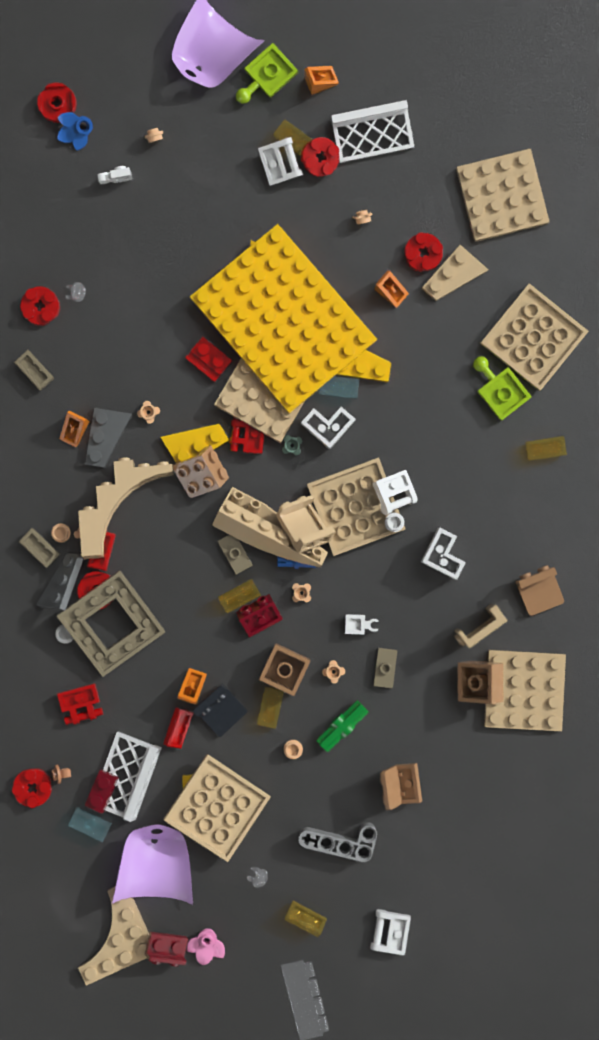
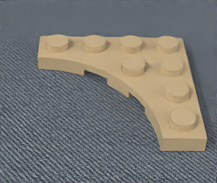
(124, 944)

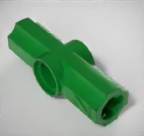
(342, 726)

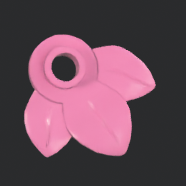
(206, 948)

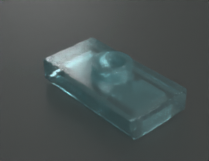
(341, 387)
(89, 824)

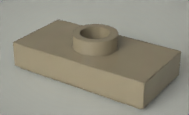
(34, 370)
(39, 547)
(235, 553)
(385, 667)

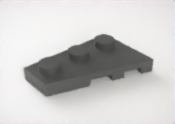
(104, 435)
(62, 583)

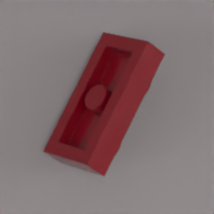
(101, 791)

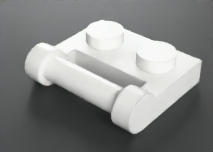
(274, 164)
(391, 486)
(397, 932)

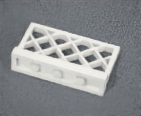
(370, 114)
(142, 778)

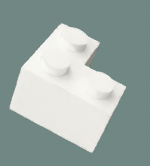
(328, 431)
(438, 557)

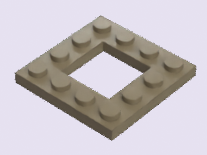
(102, 658)

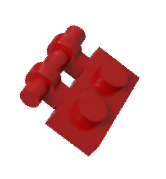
(253, 438)
(77, 698)

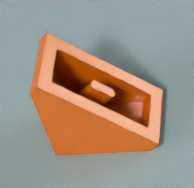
(320, 78)
(391, 289)
(73, 428)
(192, 686)

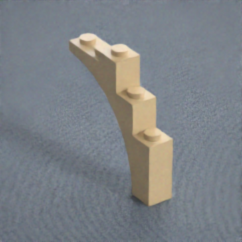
(128, 478)

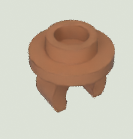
(58, 773)

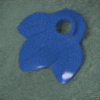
(71, 131)

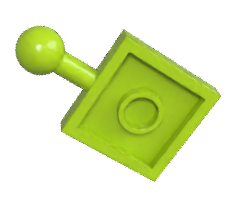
(270, 73)
(503, 392)

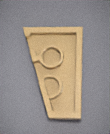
(455, 272)

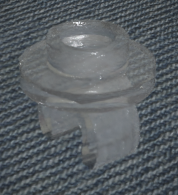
(77, 292)
(260, 877)

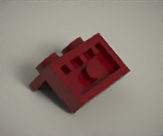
(259, 615)
(166, 949)

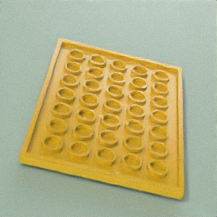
(283, 318)

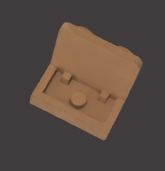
(201, 473)
(540, 590)
(401, 785)

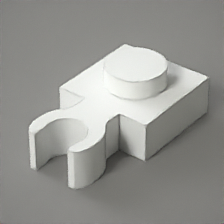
(119, 174)
(356, 624)

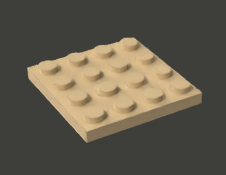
(502, 195)
(534, 337)
(254, 404)
(352, 506)
(530, 691)
(217, 807)

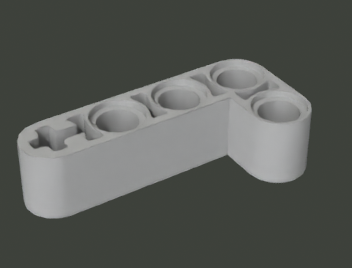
(337, 840)

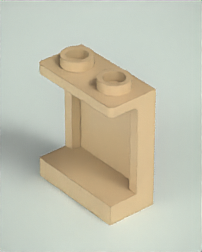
(303, 524)
(483, 630)

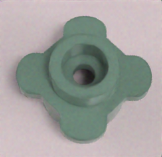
(288, 441)

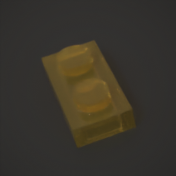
(288, 130)
(546, 448)
(239, 596)
(270, 707)
(305, 919)

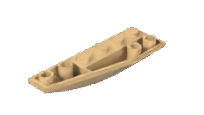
(259, 527)

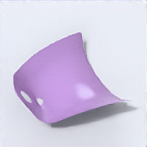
(210, 43)
(154, 868)

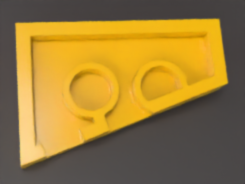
(368, 367)
(192, 442)

